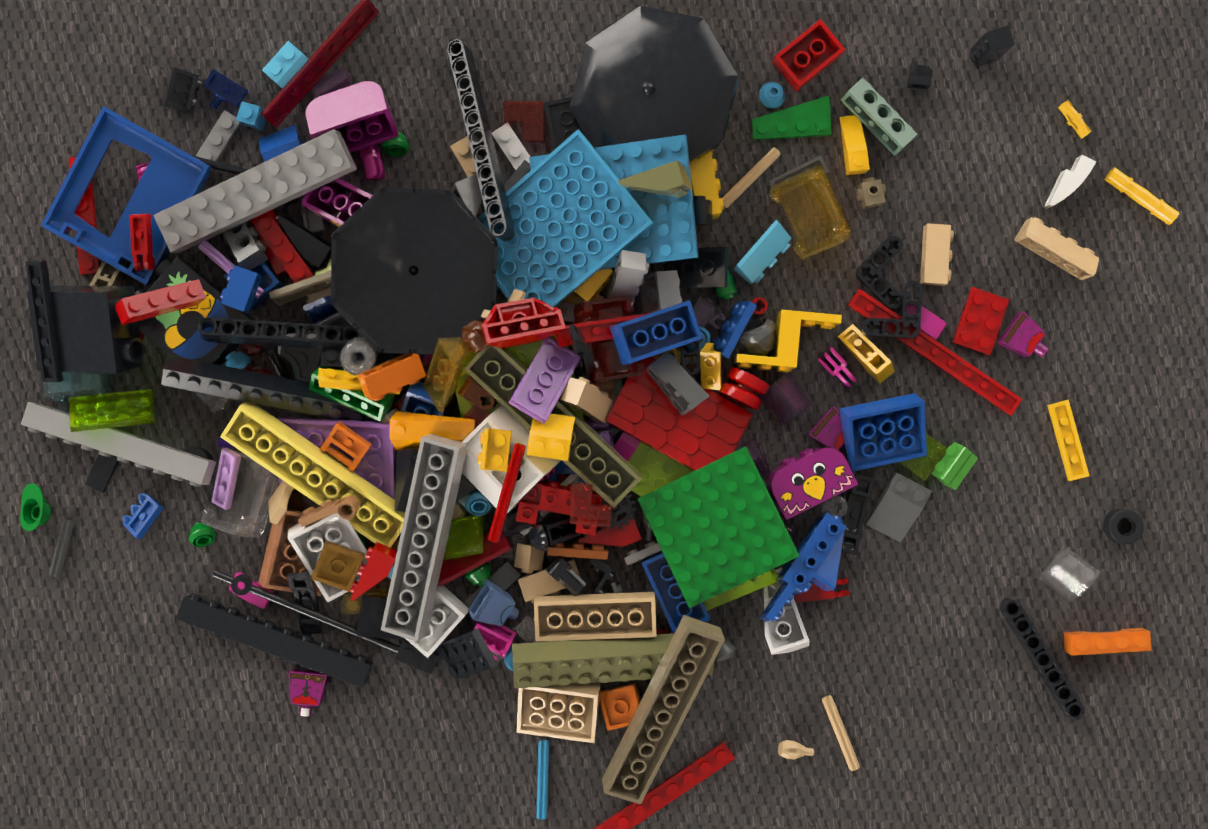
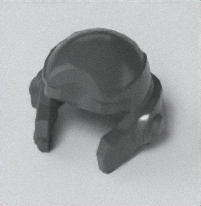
(760, 338)

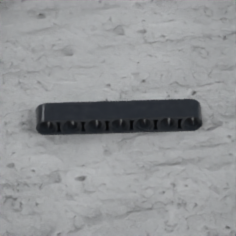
(1049, 664)

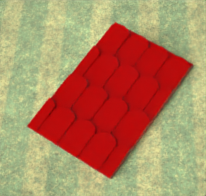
(691, 439)

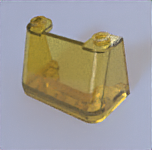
(812, 211)

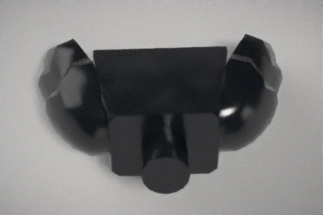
(553, 532)

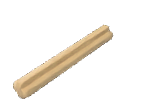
(750, 177)
(840, 733)

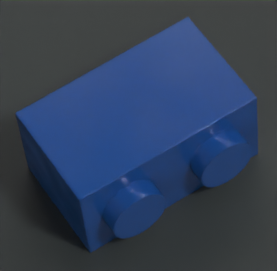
(240, 289)

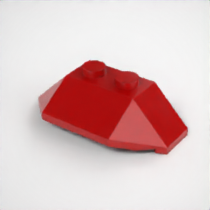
(521, 323)

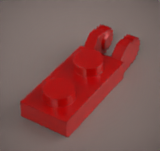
(141, 241)
(816, 593)

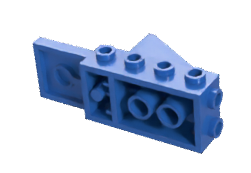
(816, 564)

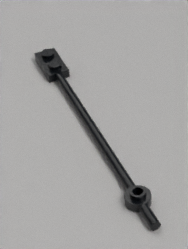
(405, 653)

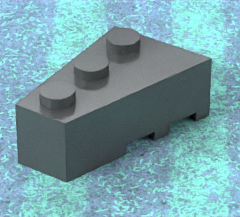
(676, 383)

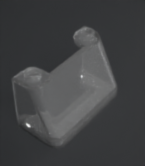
(249, 502)

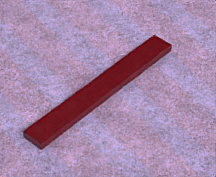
(319, 62)

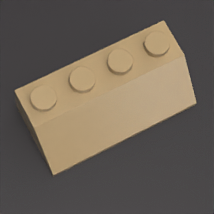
(1057, 249)

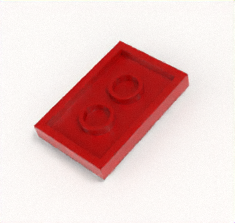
(980, 321)

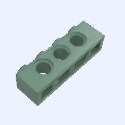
(867, 106)

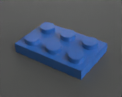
(733, 327)

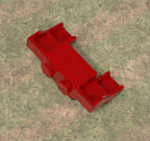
(553, 498)

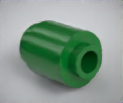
(729, 291)

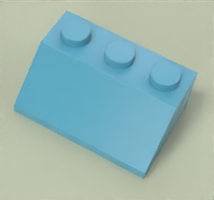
(763, 253)

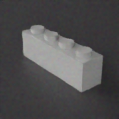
(627, 275)

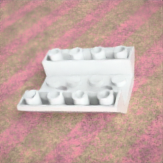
(490, 481)

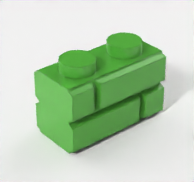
(954, 465)

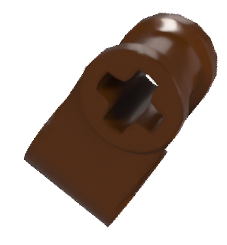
(475, 393)

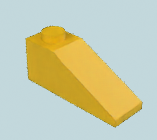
(854, 145)
(867, 354)

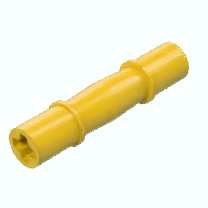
(1141, 196)

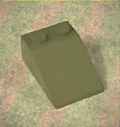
(663, 180)

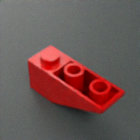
(614, 537)
(377, 568)

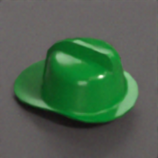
(34, 508)

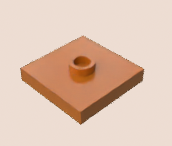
(619, 705)

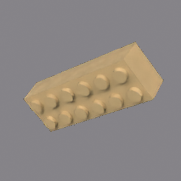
(595, 616)

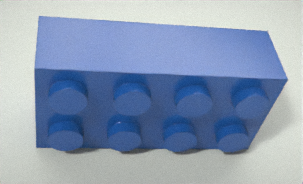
(656, 333)
(669, 593)

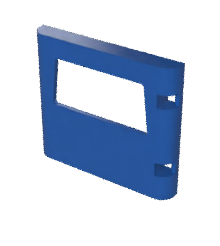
(166, 182)

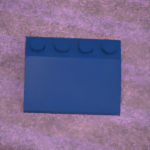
(884, 431)

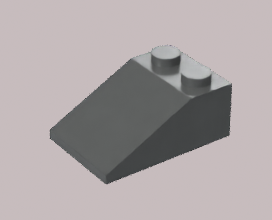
(898, 507)

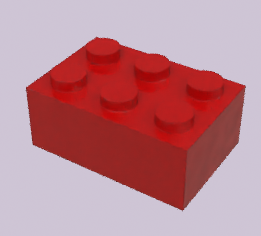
(808, 55)

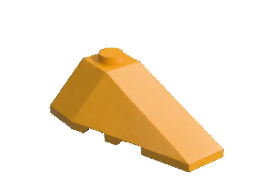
(408, 428)

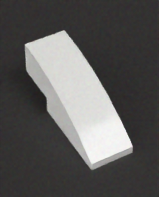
(1070, 180)

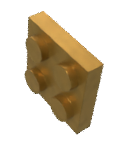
(337, 566)

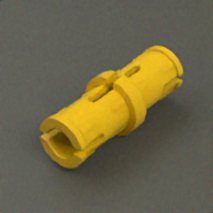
(1074, 119)

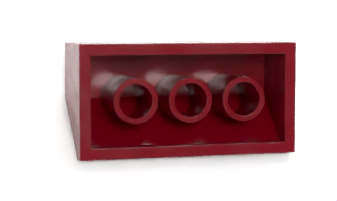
(458, 566)

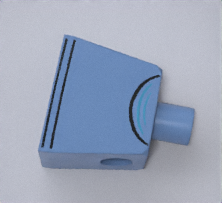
(493, 605)

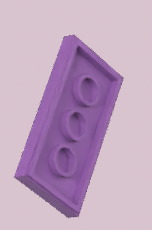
(544, 380)

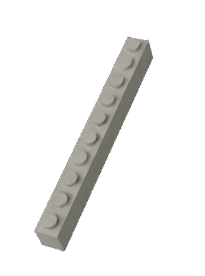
(121, 444)

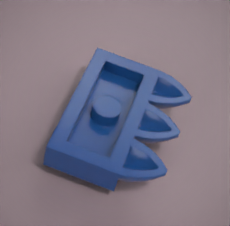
(143, 515)

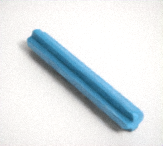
(542, 779)

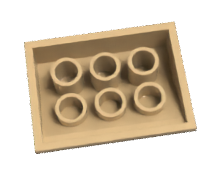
(560, 711)

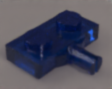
(224, 90)

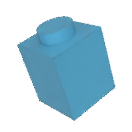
(250, 116)

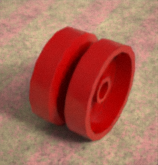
(745, 385)

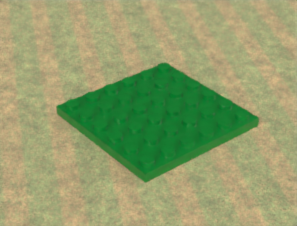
(718, 527)

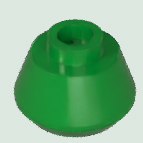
(397, 146)
(201, 535)
(479, 574)

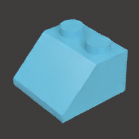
(285, 64)

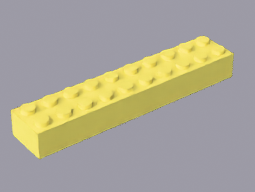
(312, 471)

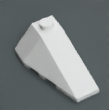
(788, 631)

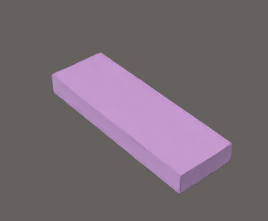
(226, 478)

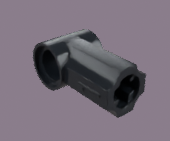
(563, 572)

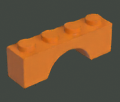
(1107, 642)

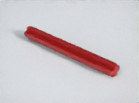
(506, 492)

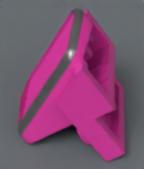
(497, 638)

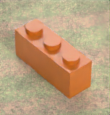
(391, 376)

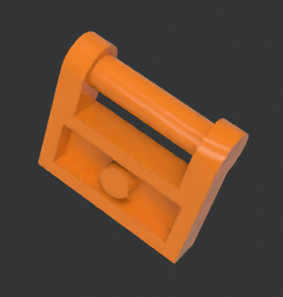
(347, 441)

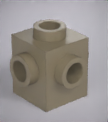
(867, 198)

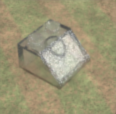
(1069, 574)

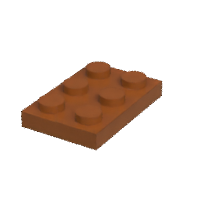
(578, 550)

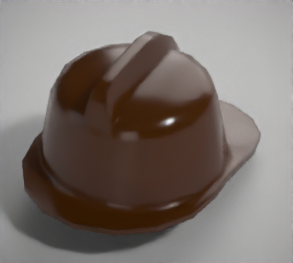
(474, 337)

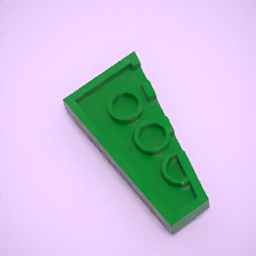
(803, 120)

